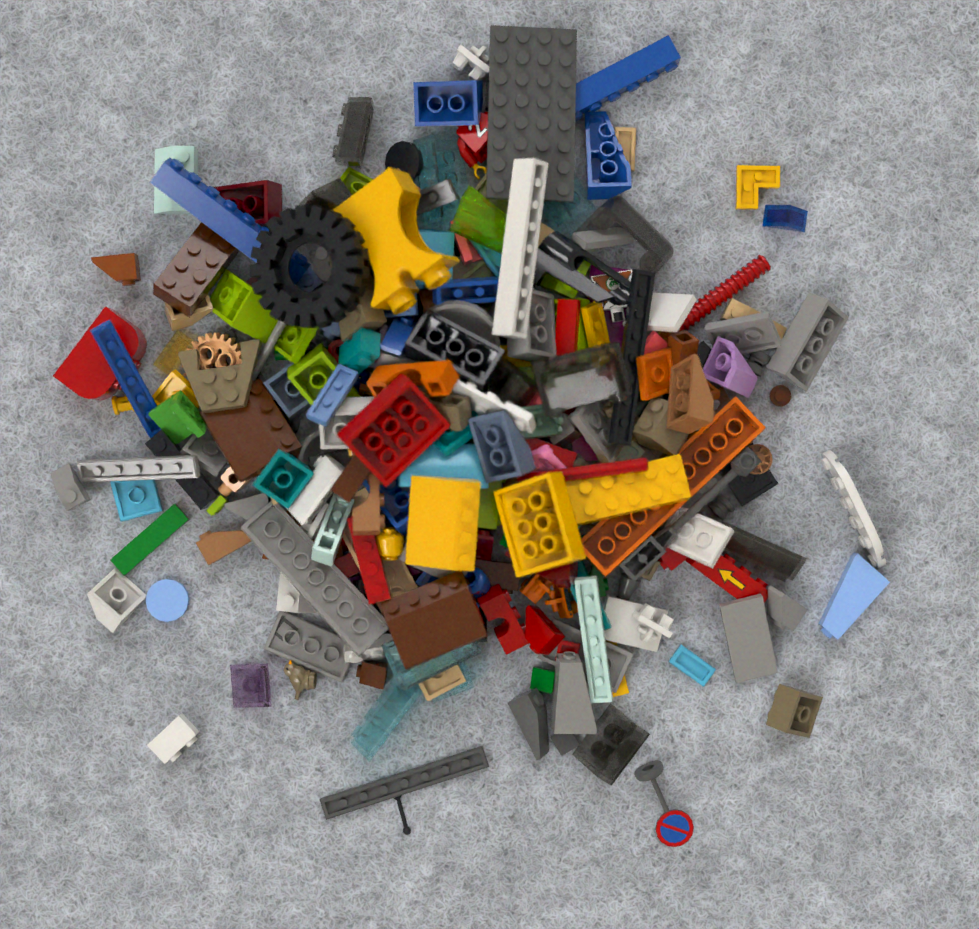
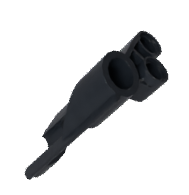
(563, 257)

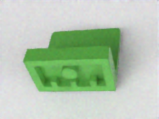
(178, 418)

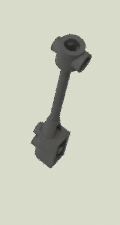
(655, 545)

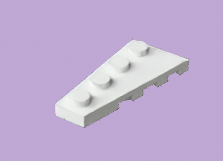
(490, 403)

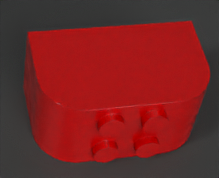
(86, 368)

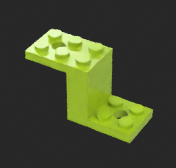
(239, 307)

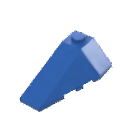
(606, 166)

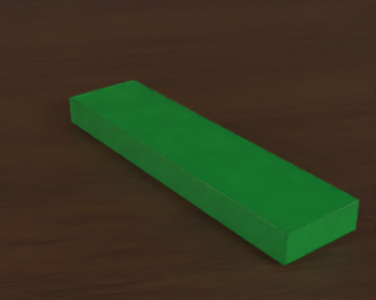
(149, 539)

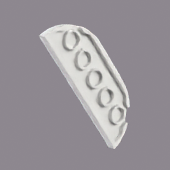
(859, 516)

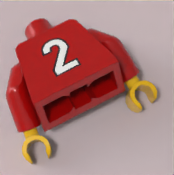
(473, 143)

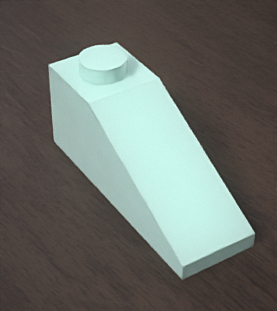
(331, 531)

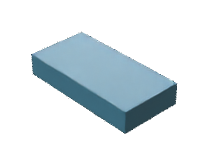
(692, 665)

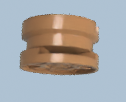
(764, 455)

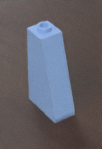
(853, 594)

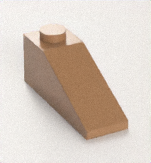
(220, 544)

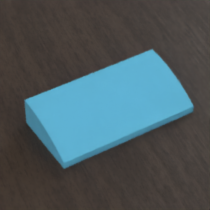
(459, 464)

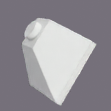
(115, 599)

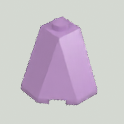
(729, 368)

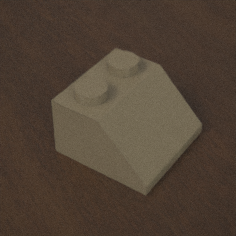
(652, 429)
(794, 711)

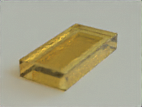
(169, 358)

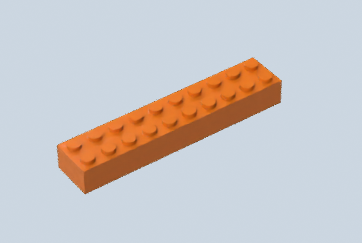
(702, 460)

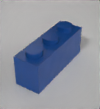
(468, 290)

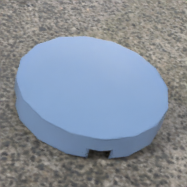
(167, 600)

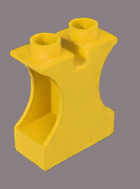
(388, 222)

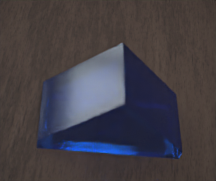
(785, 217)

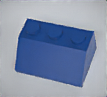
(448, 102)

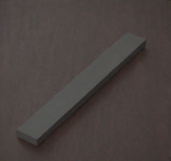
(404, 782)

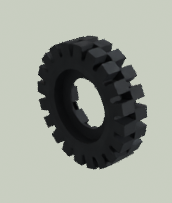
(285, 235)

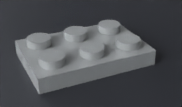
(747, 332)

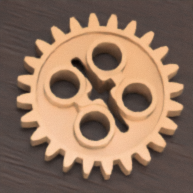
(215, 343)

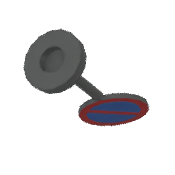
(674, 825)

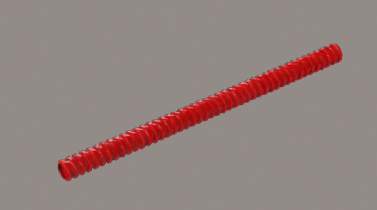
(721, 294)

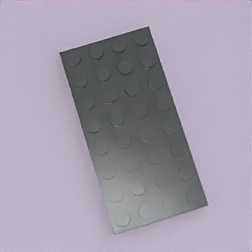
(531, 107)

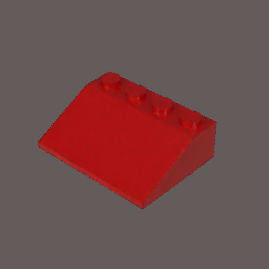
(393, 429)

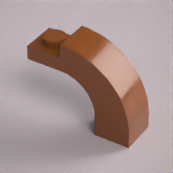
(684, 345)

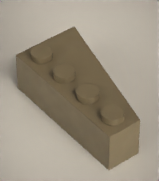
(363, 314)

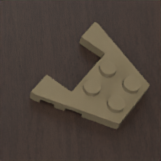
(222, 386)

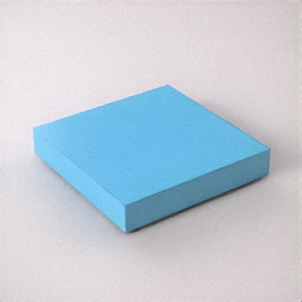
(136, 498)

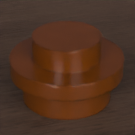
(780, 395)

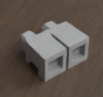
(569, 433)

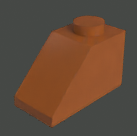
(120, 267)

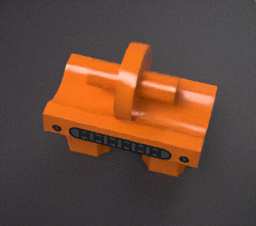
(535, 587)
(561, 602)

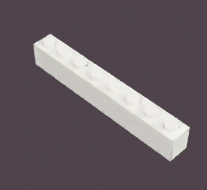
(520, 248)

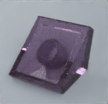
(250, 685)

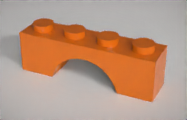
(436, 376)

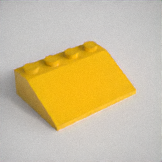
(442, 522)
(539, 524)

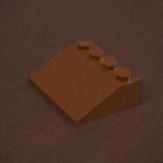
(252, 433)
(434, 619)

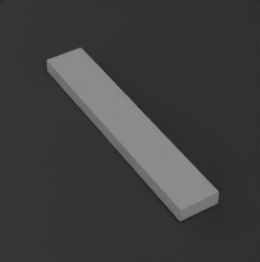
(138, 468)

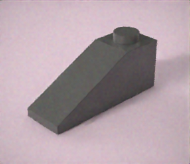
(531, 717)

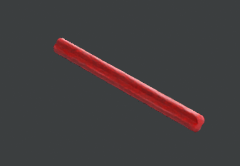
(594, 470)

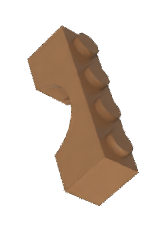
(367, 515)

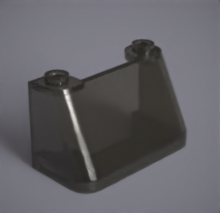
(581, 378)

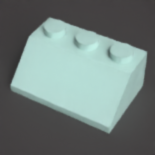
(189, 158)

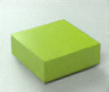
(217, 505)

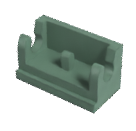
(544, 425)

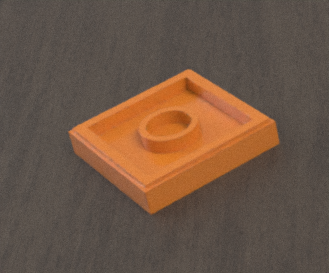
(654, 373)

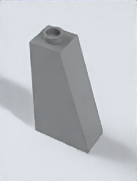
(571, 700)

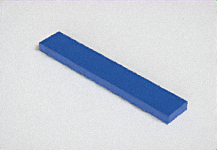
(126, 374)

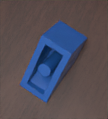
(397, 335)

